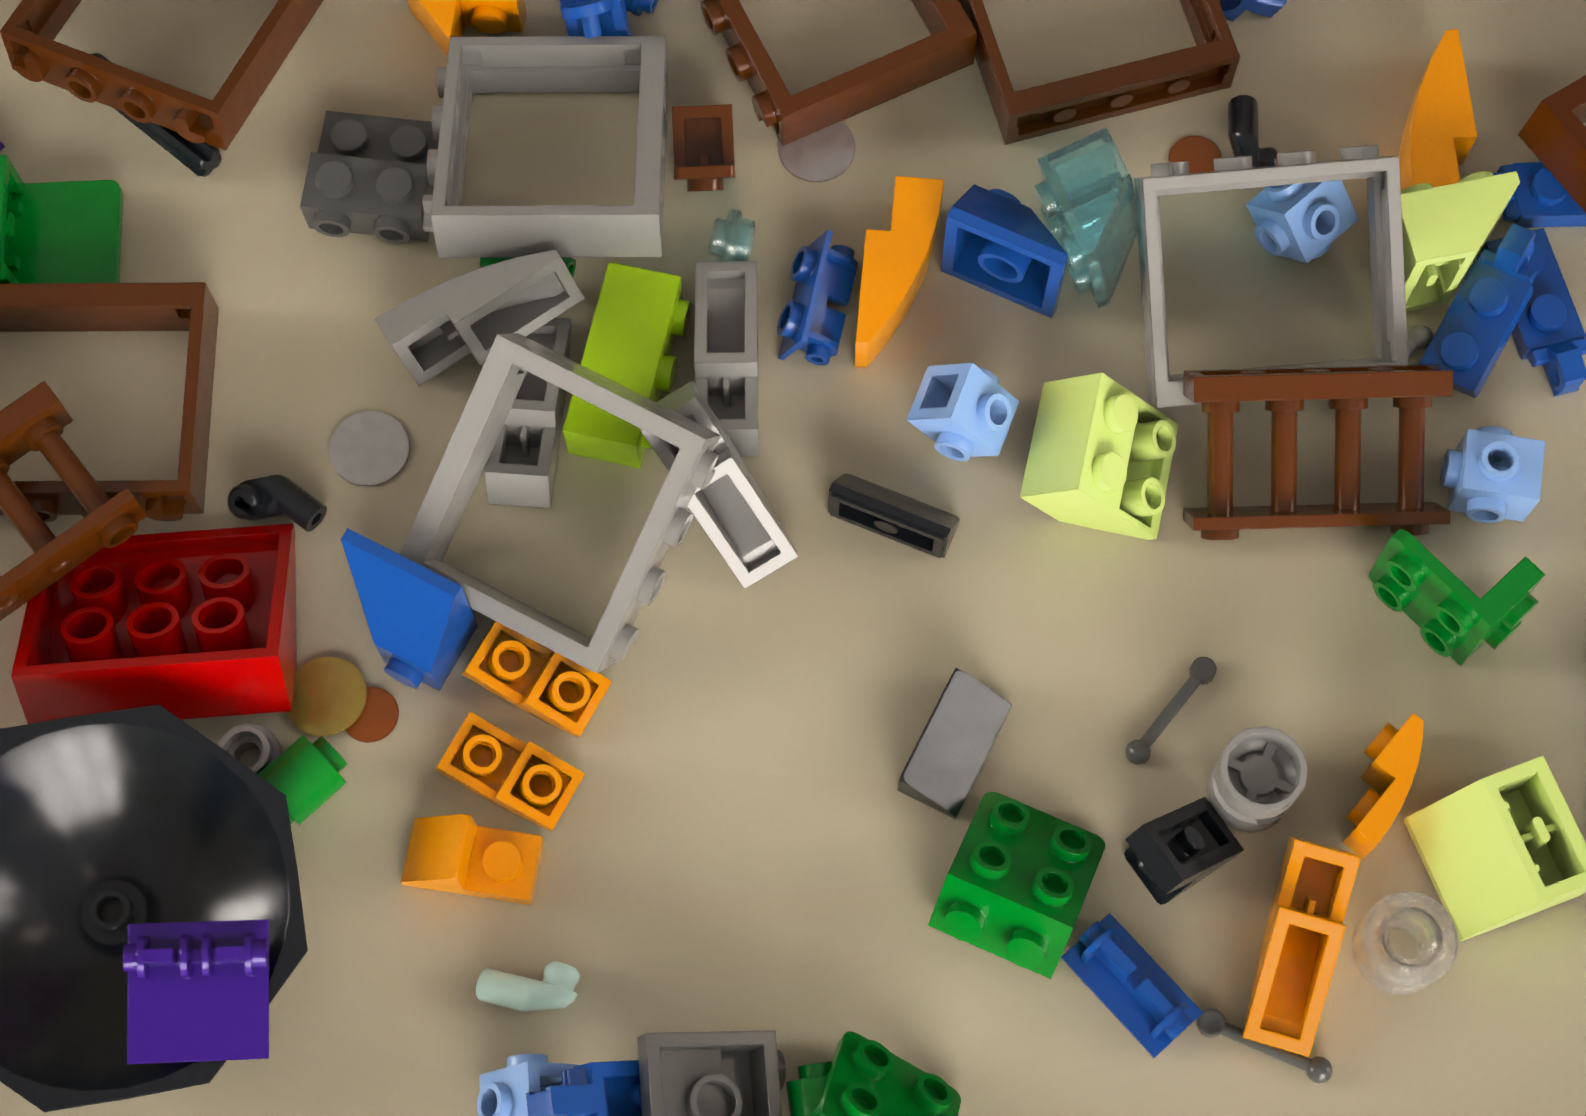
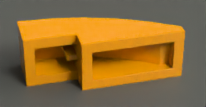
(1440, 120)
(896, 264)
(1300, 945)

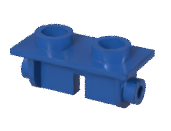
(820, 277)
(1131, 985)

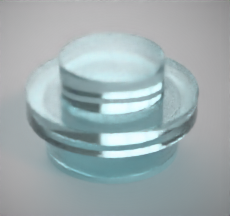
(732, 237)

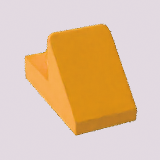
(450, 17)
(471, 859)

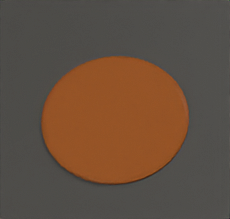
(1197, 151)
(377, 717)

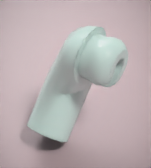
(528, 994)

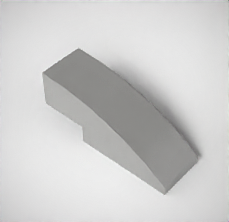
(473, 308)
(728, 347)
(527, 449)
(732, 504)

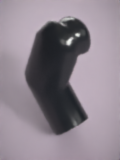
(1244, 132)
(275, 497)

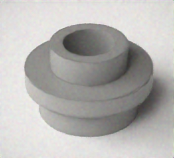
(250, 736)

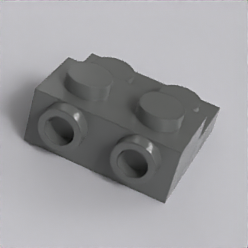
(369, 177)
(711, 1073)

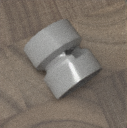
(1257, 778)

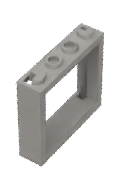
(548, 66)
(1292, 168)
(469, 452)

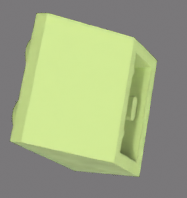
(1446, 232)
(1099, 457)
(1501, 848)

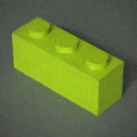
(632, 346)

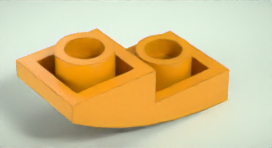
(536, 679)
(510, 772)
(1391, 774)

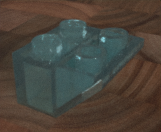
(1090, 210)

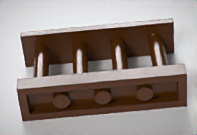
(1284, 395)
(36, 424)

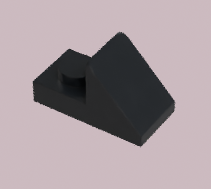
(1180, 849)

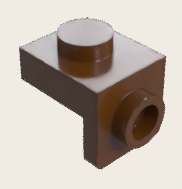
(703, 146)

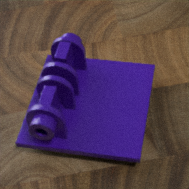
(197, 991)

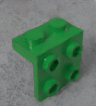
(59, 230)
(1446, 610)
(1018, 883)
(875, 1082)

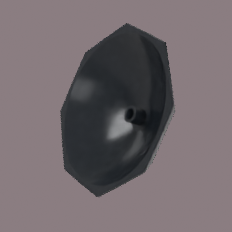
(115, 829)

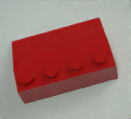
(166, 623)

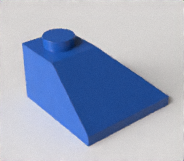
(1004, 249)
(412, 612)

